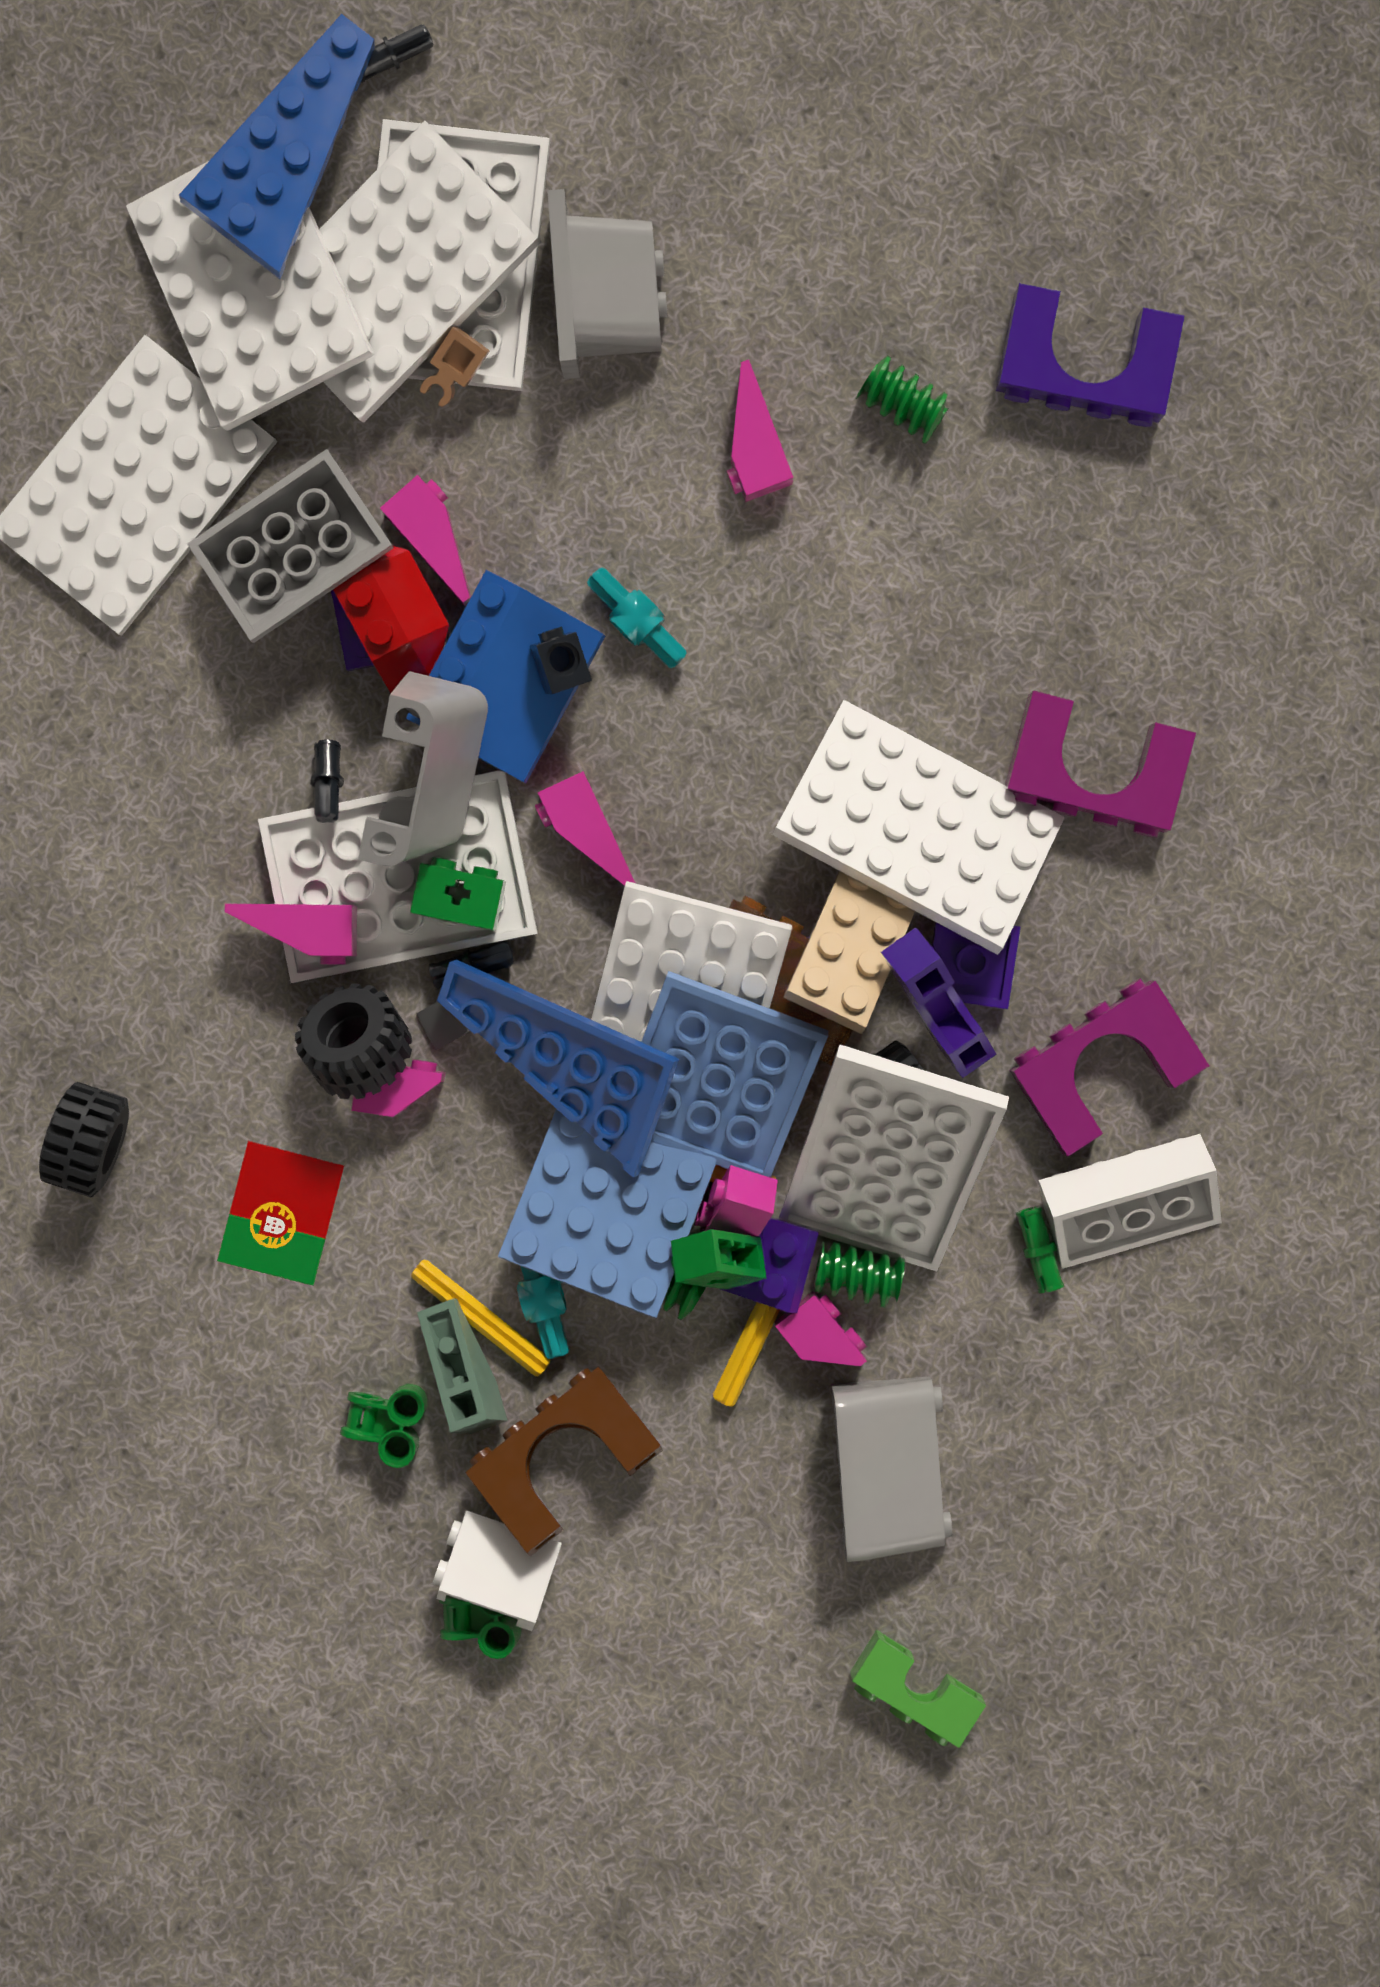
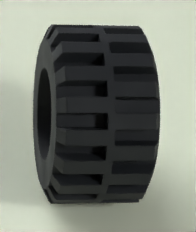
(338, 1022)
(84, 1139)

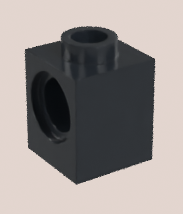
(576, 670)

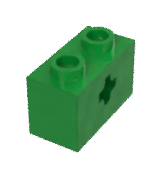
(433, 901)
(718, 1259)

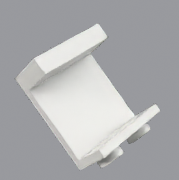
(495, 1570)

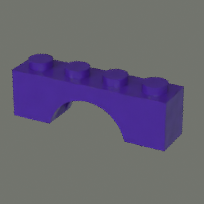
(937, 1003)

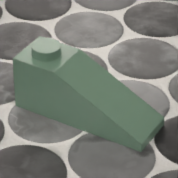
(460, 1370)

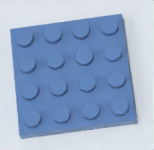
(735, 1073)
(598, 1224)

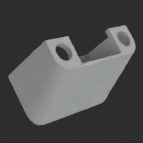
(452, 736)

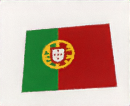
(280, 1213)

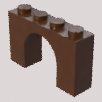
(505, 1472)

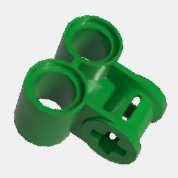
(385, 1420)
(470, 1621)

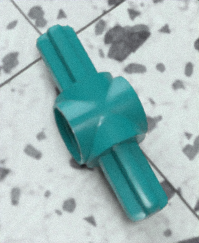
(636, 617)
(543, 1303)

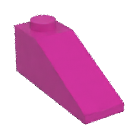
(756, 450)
(426, 524)
(579, 820)
(312, 929)

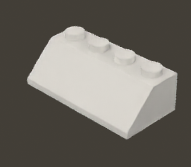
(1131, 1200)

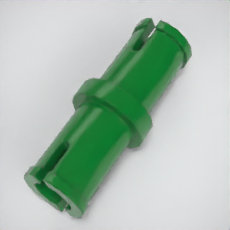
(1039, 1249)

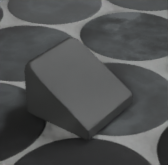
(441, 1025)

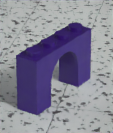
(1033, 372)

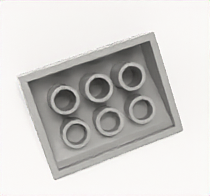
(290, 546)

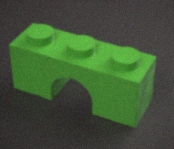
(945, 1712)

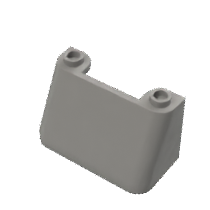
(889, 1467)

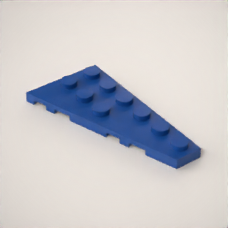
(275, 160)
(576, 1064)

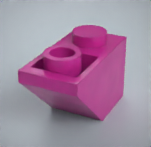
(403, 1092)
(738, 1203)
(818, 1335)

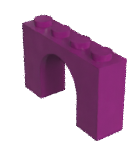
(1145, 802)
(1049, 1073)

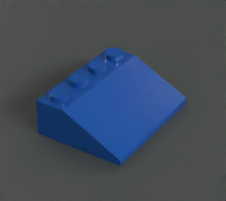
(495, 656)

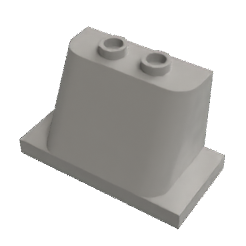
(603, 285)

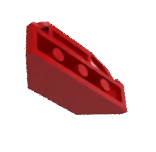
(395, 616)

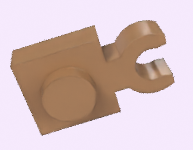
(457, 362)

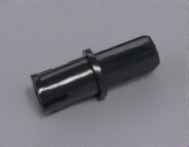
(397, 50)
(327, 780)
(485, 959)

